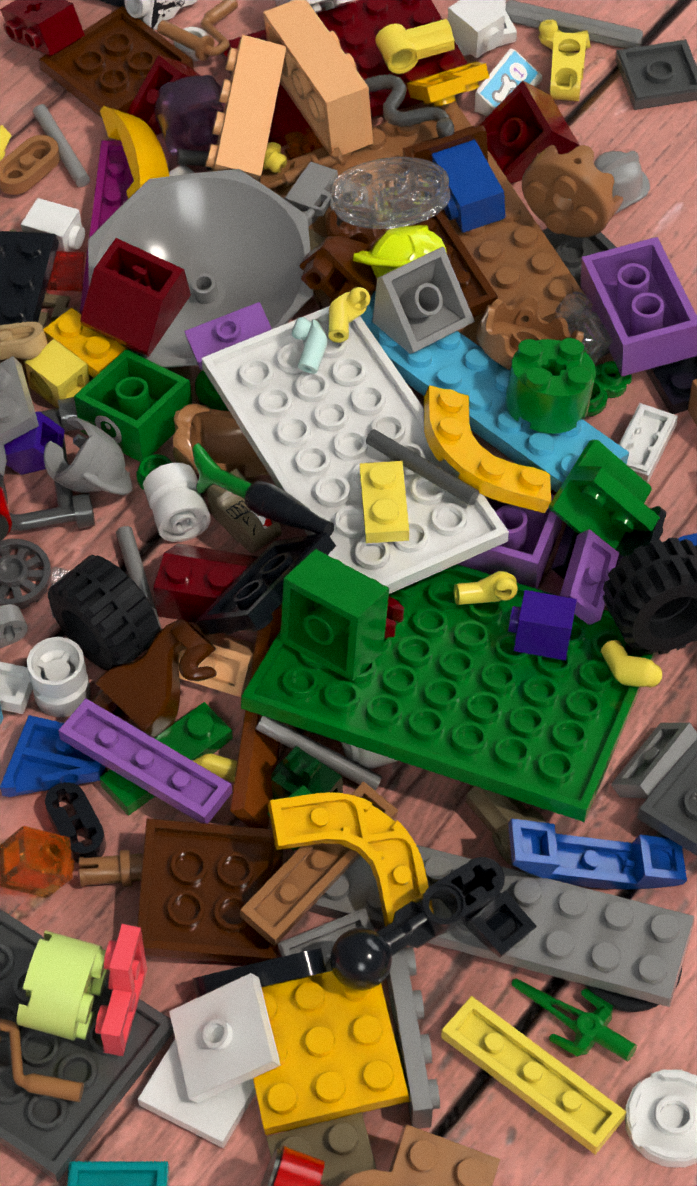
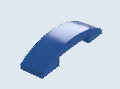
(595, 862)

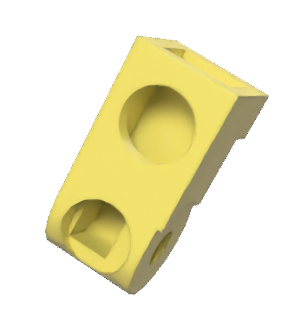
(567, 67)

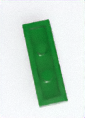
(191, 736)

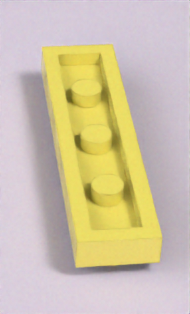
(533, 1075)

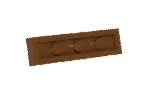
(470, 277)

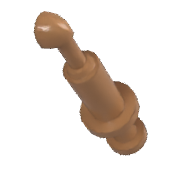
(291, 176)

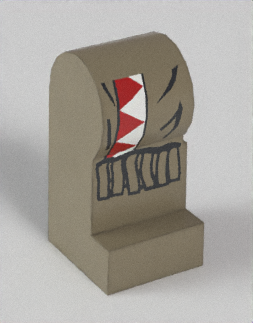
(238, 520)

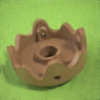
(559, 177)
(505, 327)

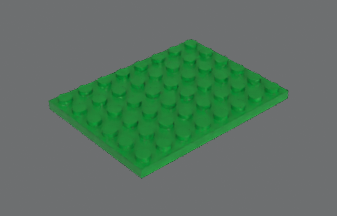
(464, 701)

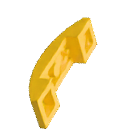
(139, 144)

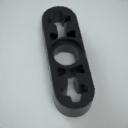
(268, 971)

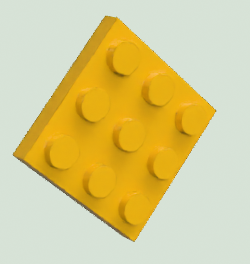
(331, 1051)

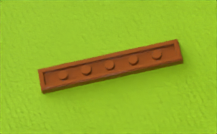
(257, 751)

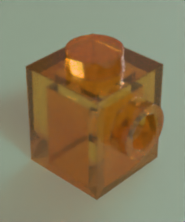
(35, 862)

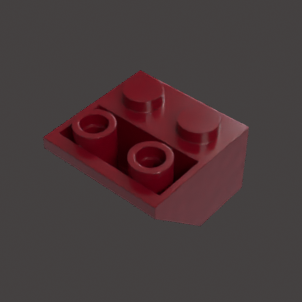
(134, 296)

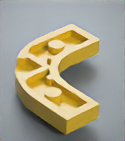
(452, 440)
(361, 827)

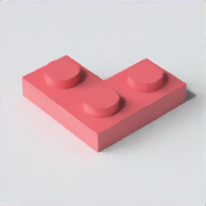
(126, 978)

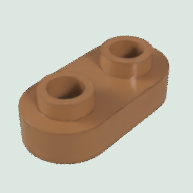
(28, 164)

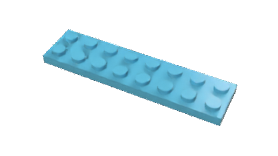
(467, 369)

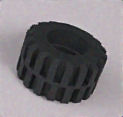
(655, 596)
(103, 612)

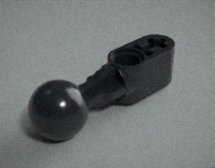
(364, 957)

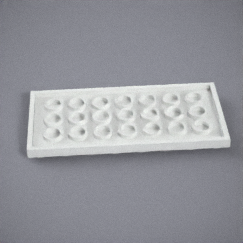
(315, 435)

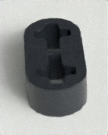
(83, 818)

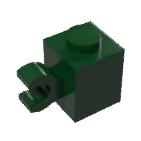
(302, 769)

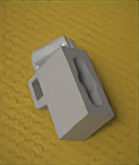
(313, 191)

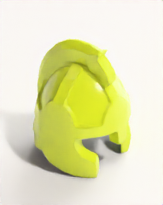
(398, 248)

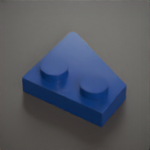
(45, 761)

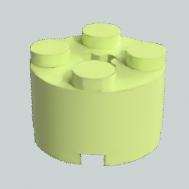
(61, 986)

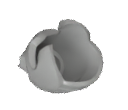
(96, 465)

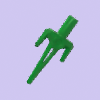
(589, 1026)

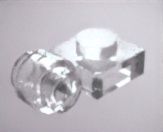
(577, 312)

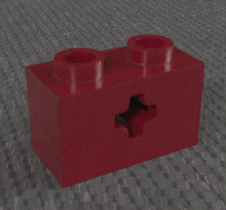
(42, 24)

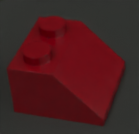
(525, 127)
(194, 579)

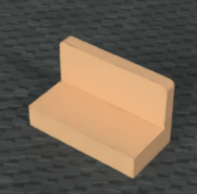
(230, 660)

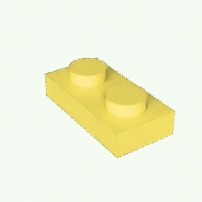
(384, 502)

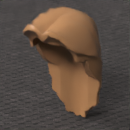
(218, 436)

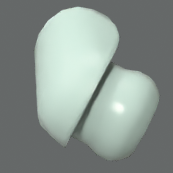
(314, 343)

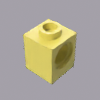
(56, 373)

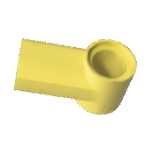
(404, 47)

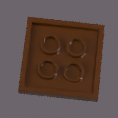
(110, 61)
(196, 885)

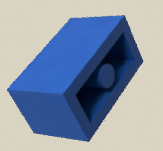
(474, 189)

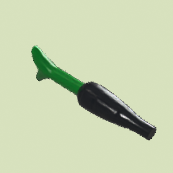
(260, 497)

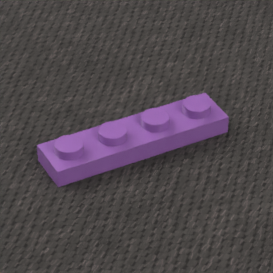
(145, 761)

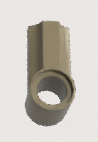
(496, 812)

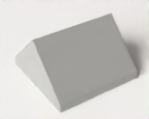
(421, 302)

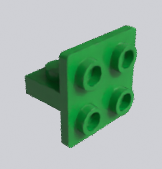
(604, 496)

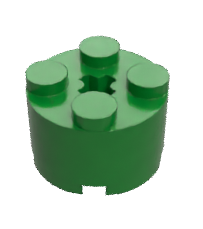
(550, 384)

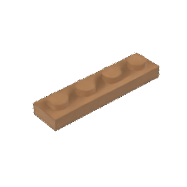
(303, 880)

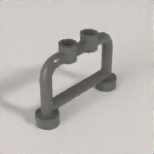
(69, 507)

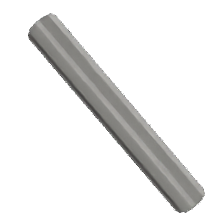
(598, 30)

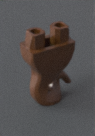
(332, 263)
(151, 685)

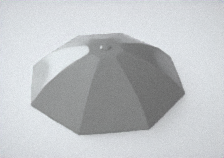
(229, 238)

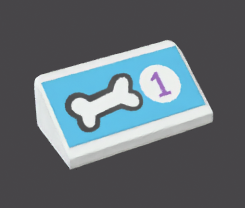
(504, 80)

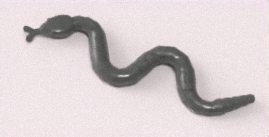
(402, 119)

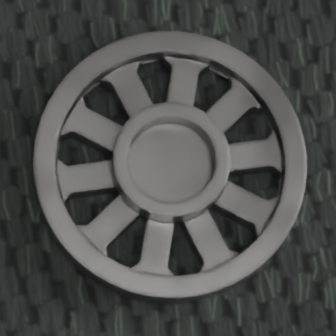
(18, 573)

